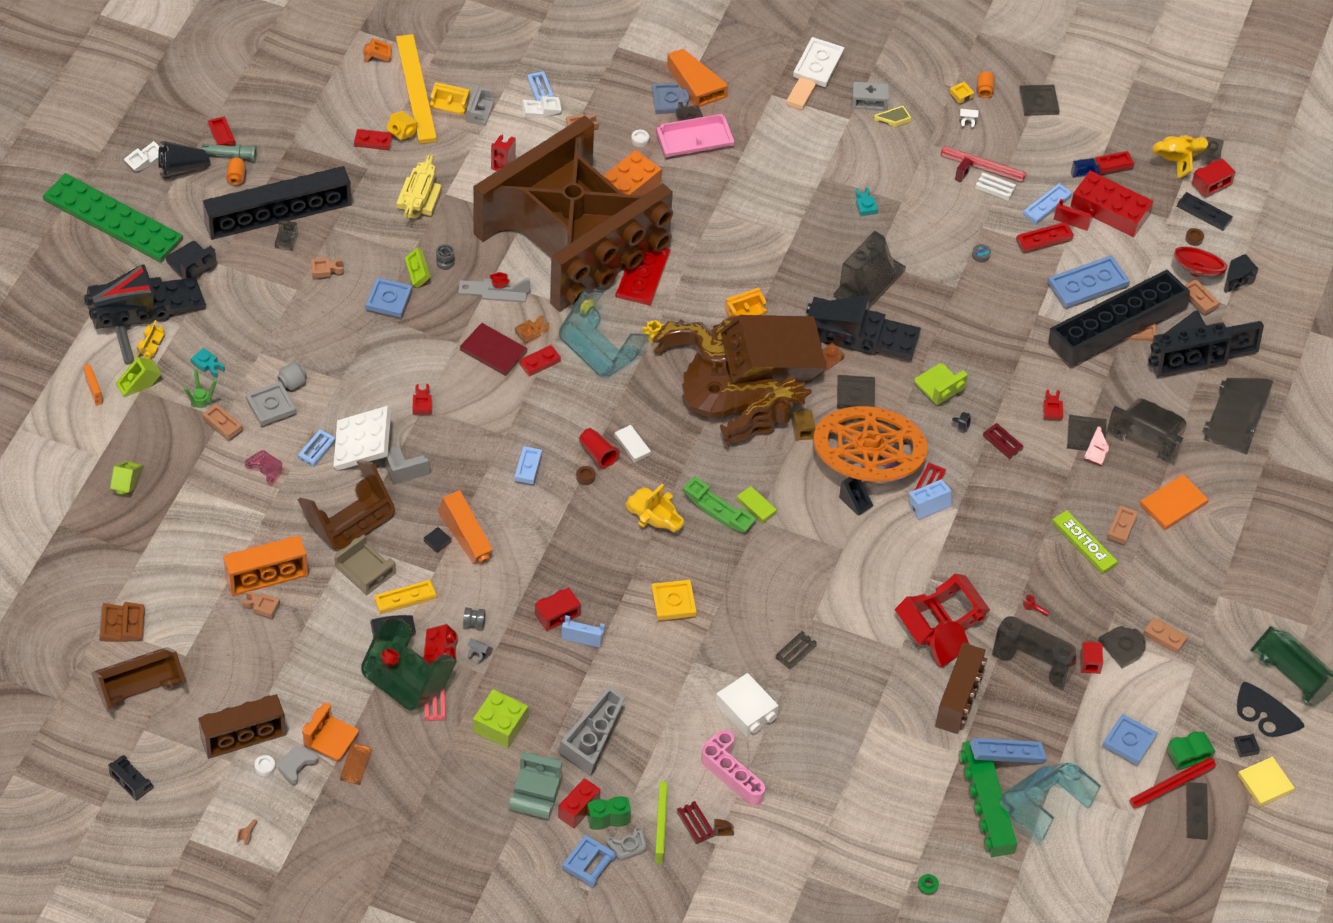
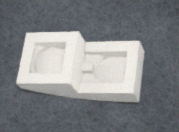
(545, 107)
(142, 159)

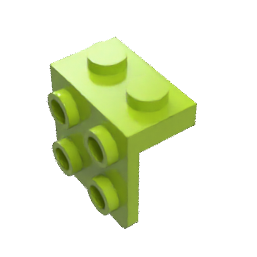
(941, 383)

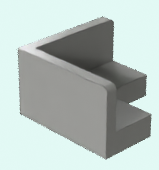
(404, 470)

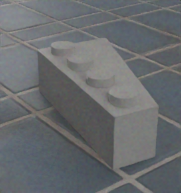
(588, 736)

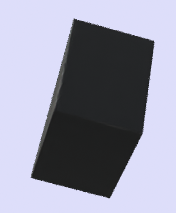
(855, 495)

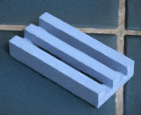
(536, 76)
(328, 439)

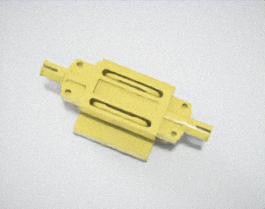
(419, 192)

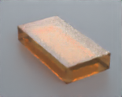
(355, 764)

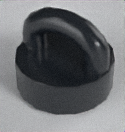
(963, 421)

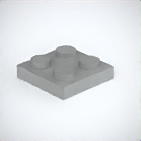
(271, 403)

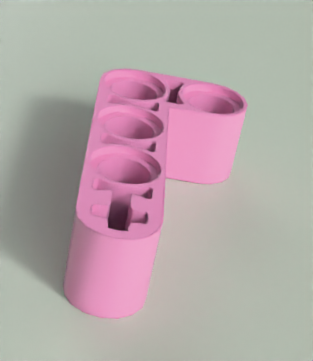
(750, 789)

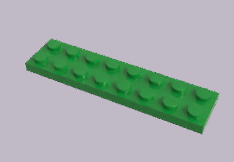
(113, 217)

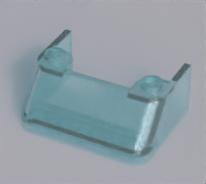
(590, 345)
(1027, 796)

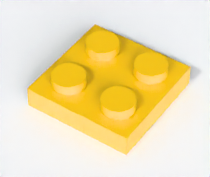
(673, 600)

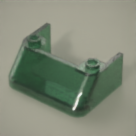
(1296, 662)

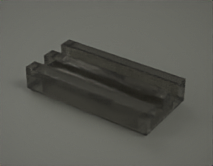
(805, 640)

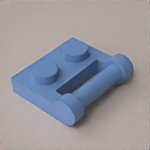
(582, 858)

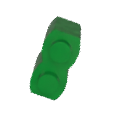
(1190, 749)
(607, 813)

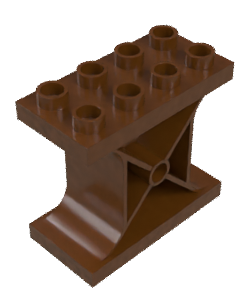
(572, 213)

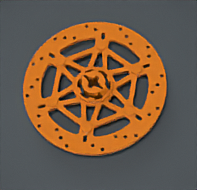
(870, 444)

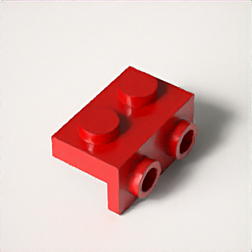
(440, 641)

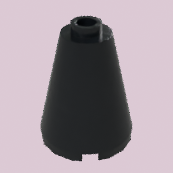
(179, 159)

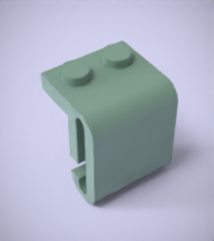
(536, 785)

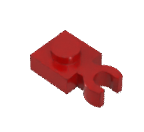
(422, 401)
(1052, 406)

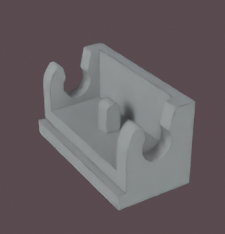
(479, 106)

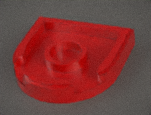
(947, 641)

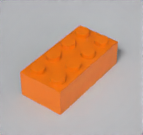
(635, 175)
(265, 565)

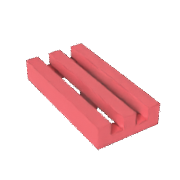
(435, 716)

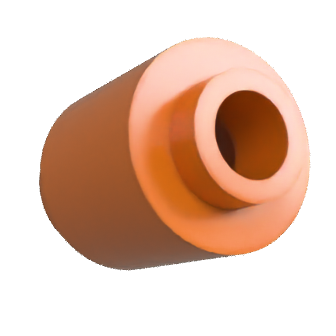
(985, 84)
(235, 171)

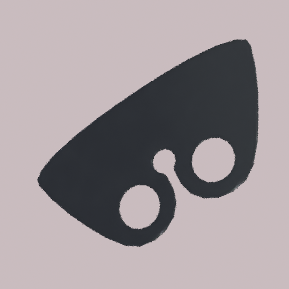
(1277, 713)

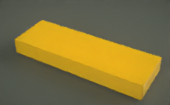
(405, 597)

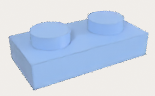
(528, 465)

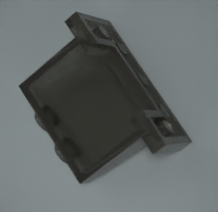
(869, 270)
(1152, 424)

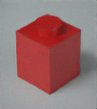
(1091, 657)

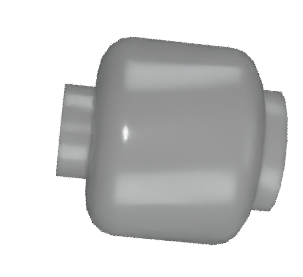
(292, 376)

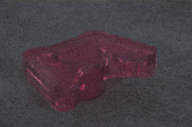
(266, 463)

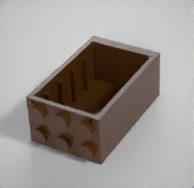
(773, 348)

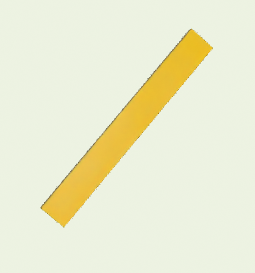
(416, 88)

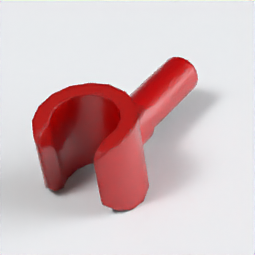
(1032, 605)

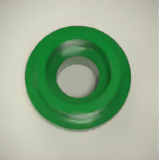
(925, 888)

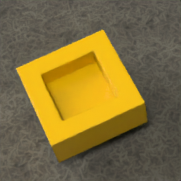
(961, 92)

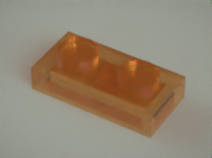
(832, 356)

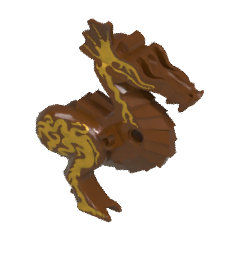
(713, 394)

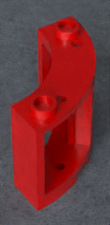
(911, 606)

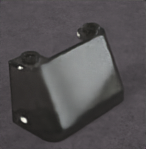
(1237, 412)

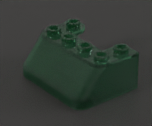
(413, 679)

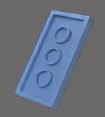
(1088, 281)

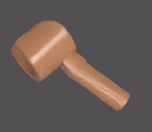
(244, 833)

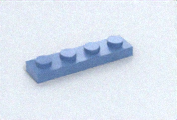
(1008, 750)

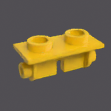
(146, 346)

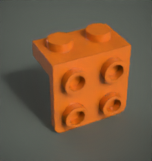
(328, 733)

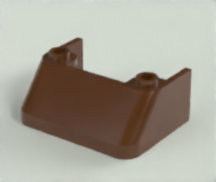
(357, 519)
(138, 675)

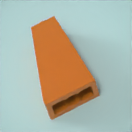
(699, 81)
(465, 527)

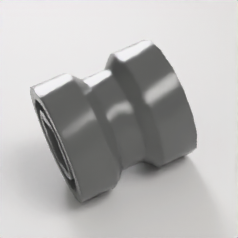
(445, 256)
(474, 618)

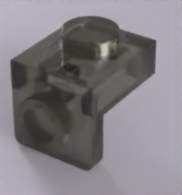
(1213, 150)

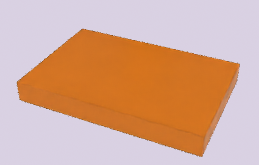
(1174, 502)

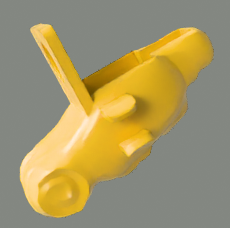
(1180, 150)
(655, 508)

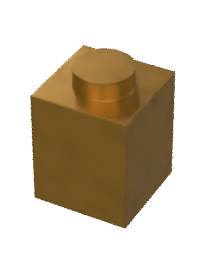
(803, 425)

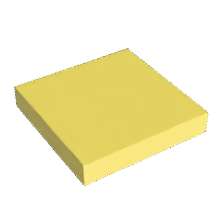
(1266, 781)

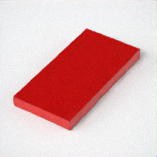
(642, 282)

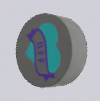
(981, 253)

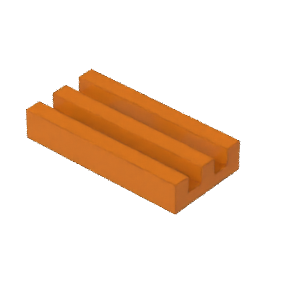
(93, 384)

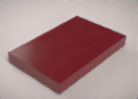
(493, 349)

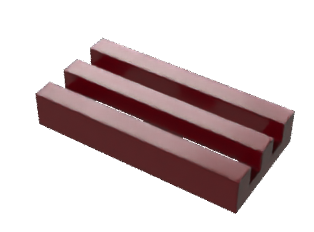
(1000, 441)
(688, 809)

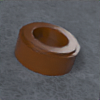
(1194, 237)
(585, 475)

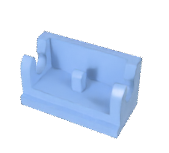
(930, 499)
(582, 633)

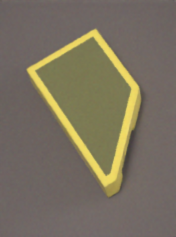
(895, 117)

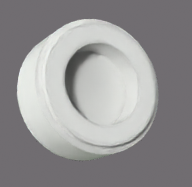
(640, 138)
(265, 765)

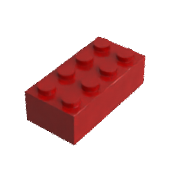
(1112, 203)

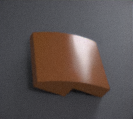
(121, 622)

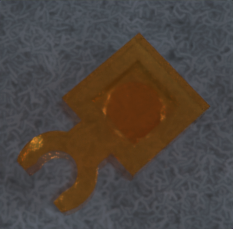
(529, 331)

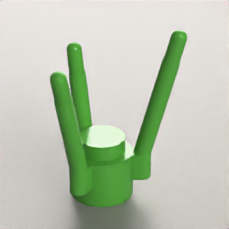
(200, 397)

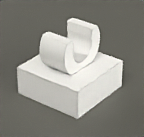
(968, 115)

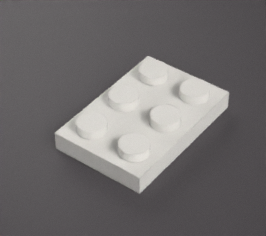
(818, 61)

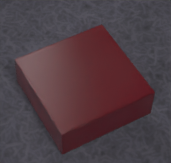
(963, 169)

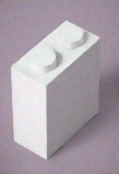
(747, 705)

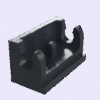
(129, 778)

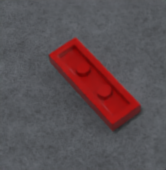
(1044, 237)

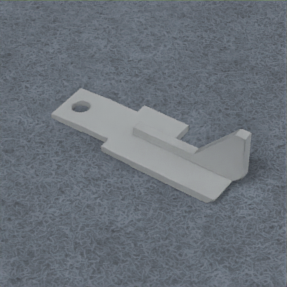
(485, 289)

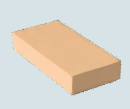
(801, 93)

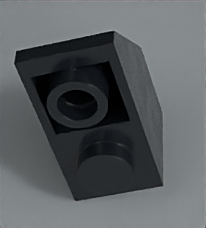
(1240, 272)

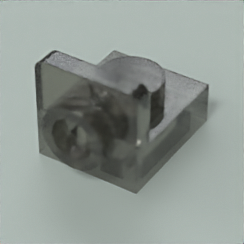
(687, 113)
(286, 235)

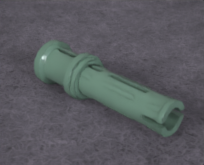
(231, 151)

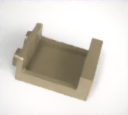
(364, 565)

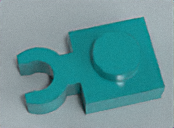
(865, 203)
(207, 361)

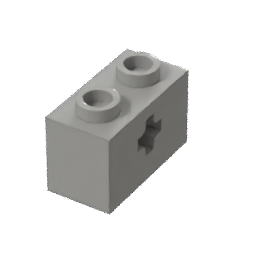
(870, 96)

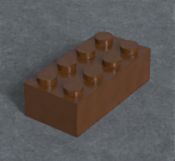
(961, 688)
(242, 726)

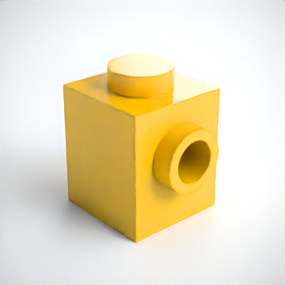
(402, 125)

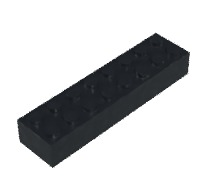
(277, 201)
(1119, 317)

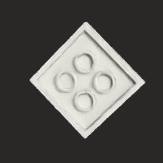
(362, 438)

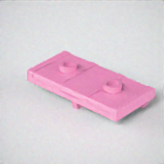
(694, 135)

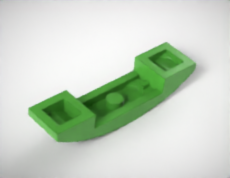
(717, 508)

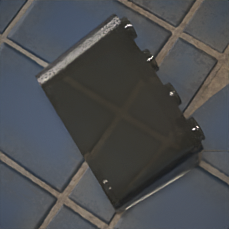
(1020, 635)

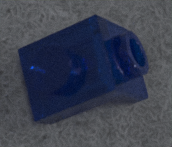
(1083, 166)

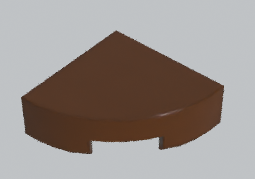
(723, 828)

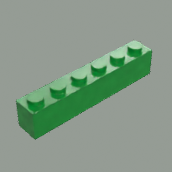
(987, 794)

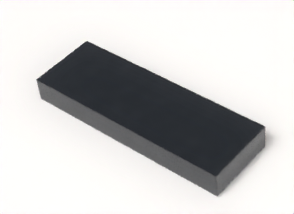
(1204, 211)

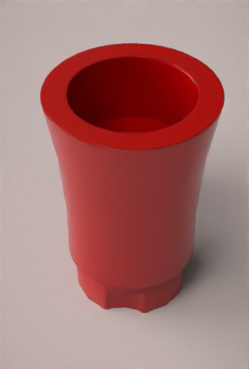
(599, 448)

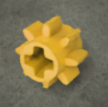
(652, 329)

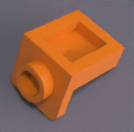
(377, 49)

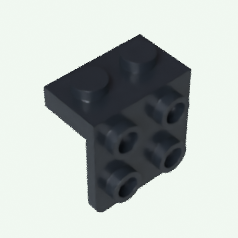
(192, 259)

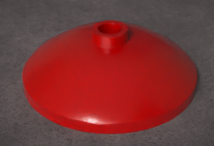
(1199, 262)

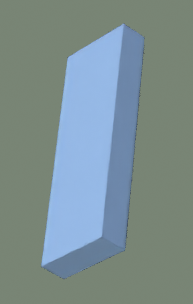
(1047, 203)

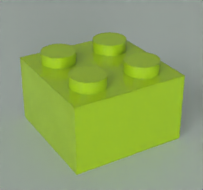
(500, 718)

